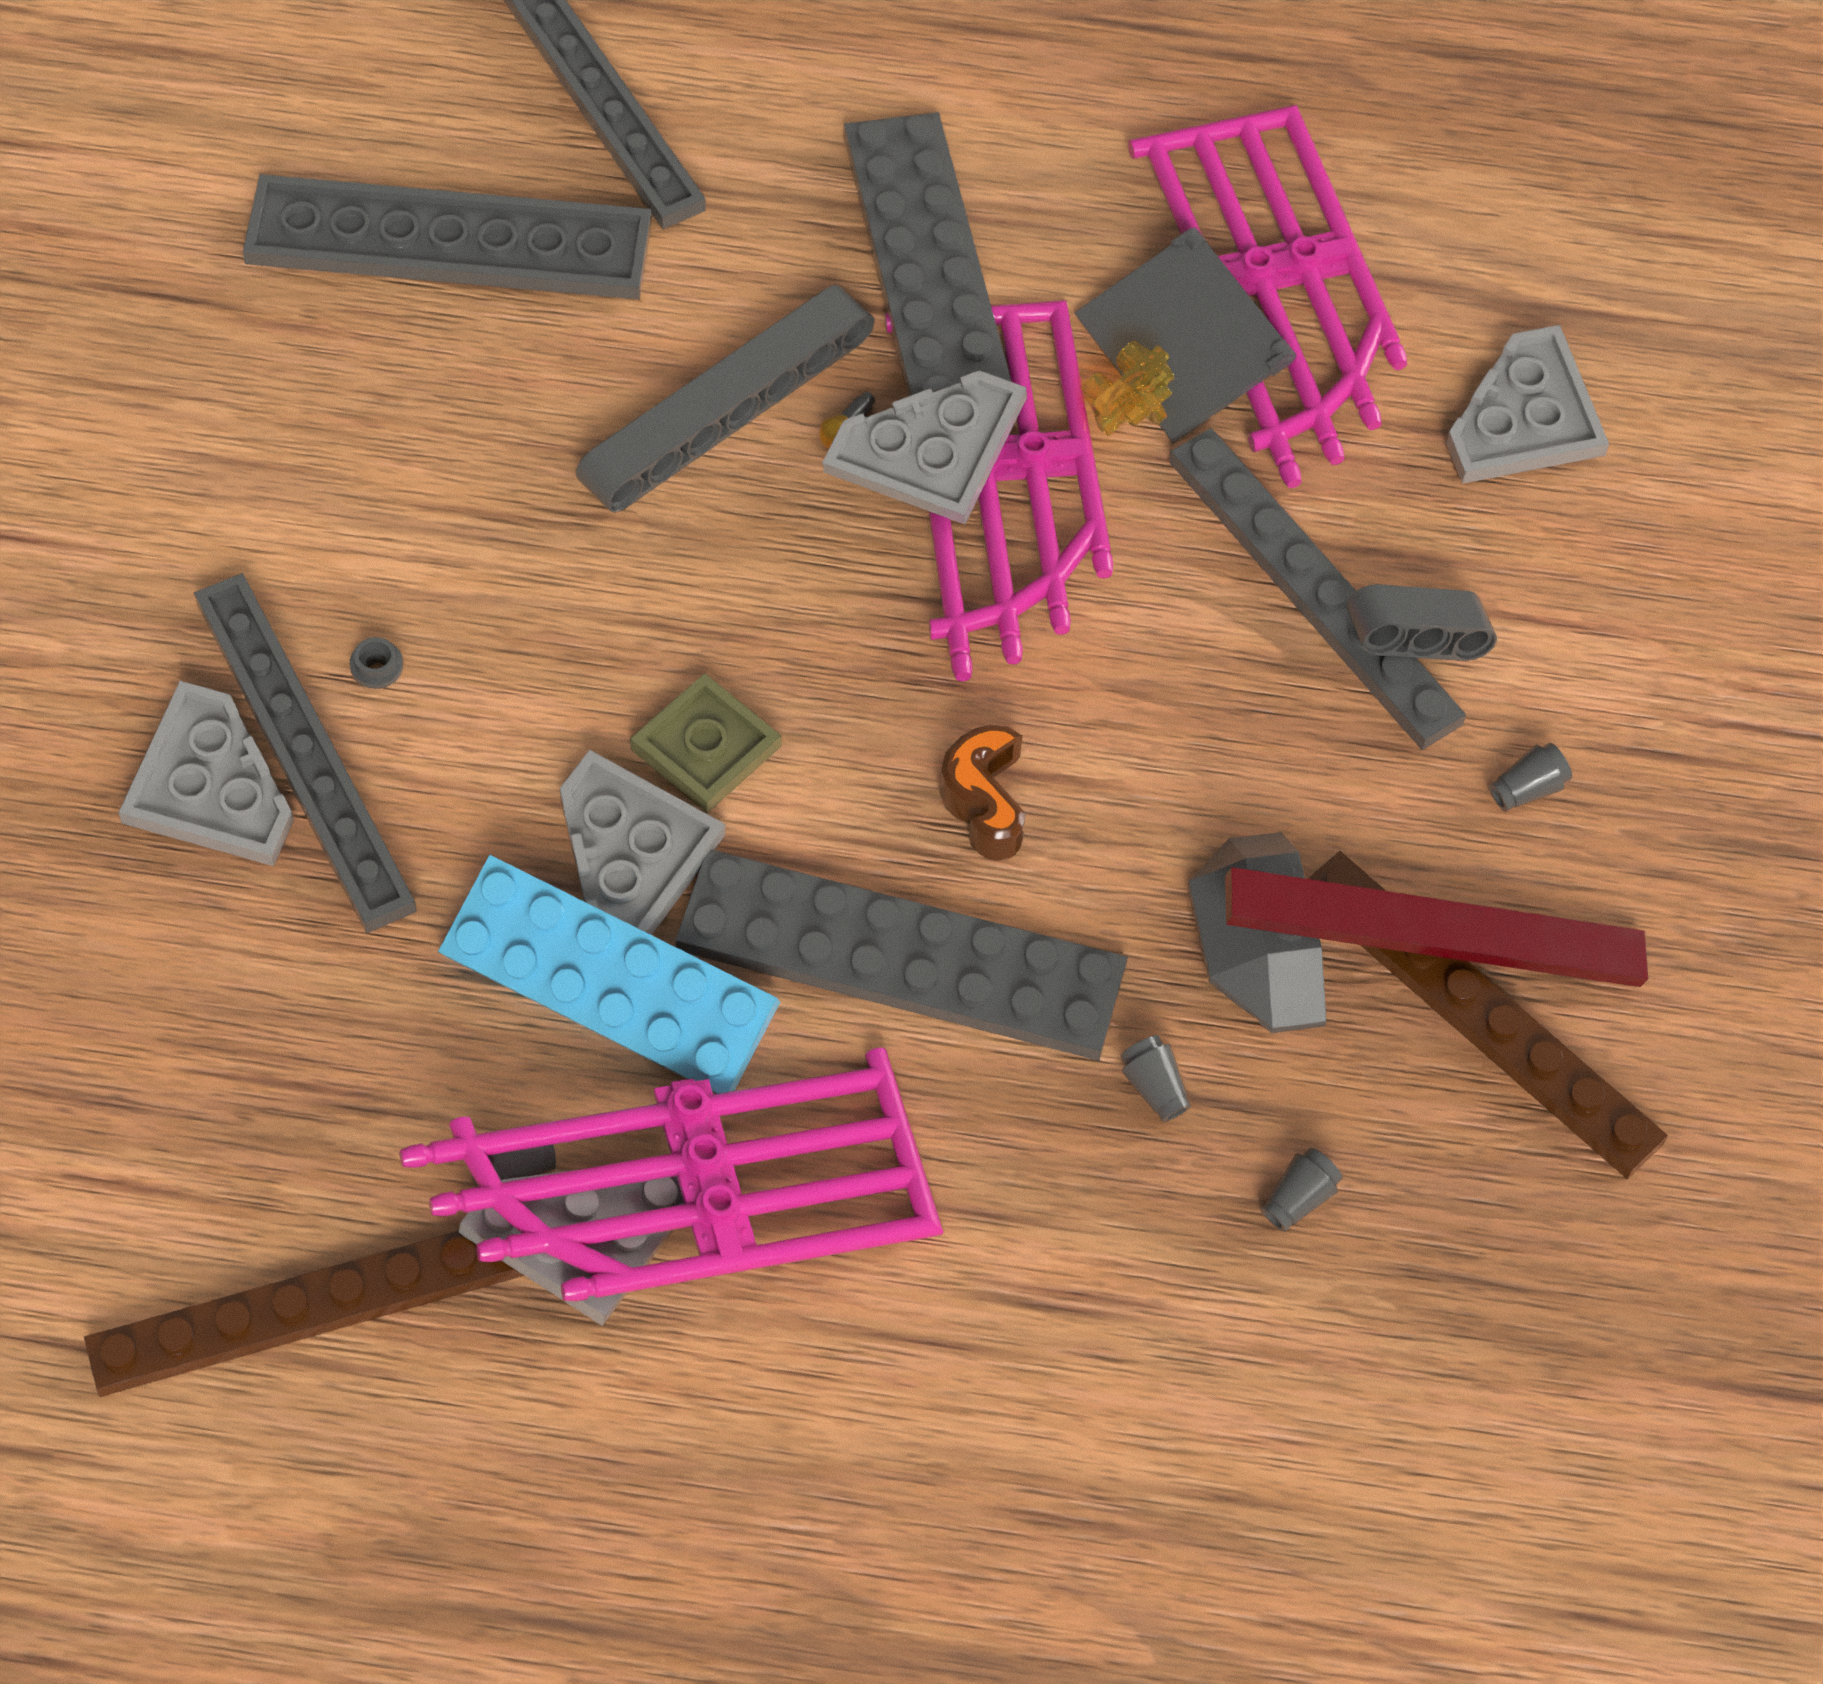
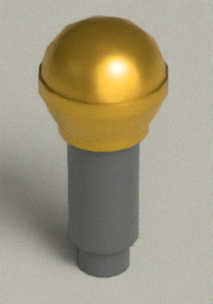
(831, 426)

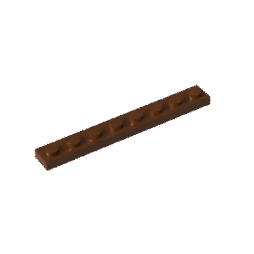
(1517, 1044)
(289, 1311)

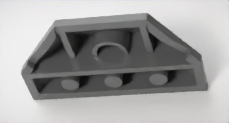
(1259, 970)

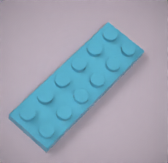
(609, 976)

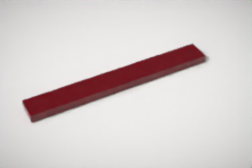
(1435, 927)

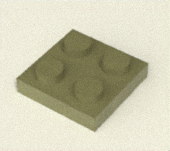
(705, 742)

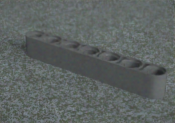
(724, 398)

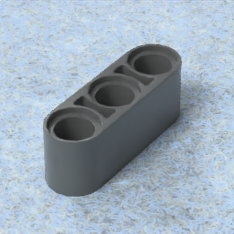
(1421, 622)

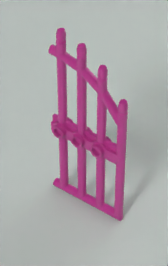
(1285, 265)
(1033, 458)
(705, 1176)

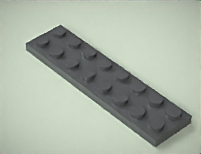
(448, 236)
(923, 251)
(902, 954)

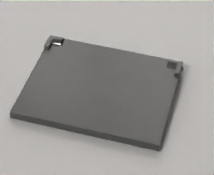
(1203, 321)

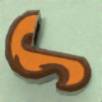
(975, 795)

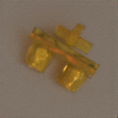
(1135, 393)

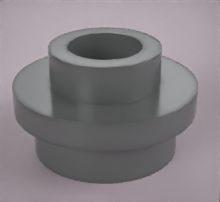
(376, 651)

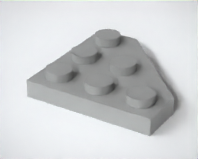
(1527, 412)
(931, 444)
(208, 781)
(633, 841)
(579, 1208)

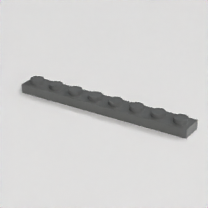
(610, 109)
(1312, 585)
(305, 754)

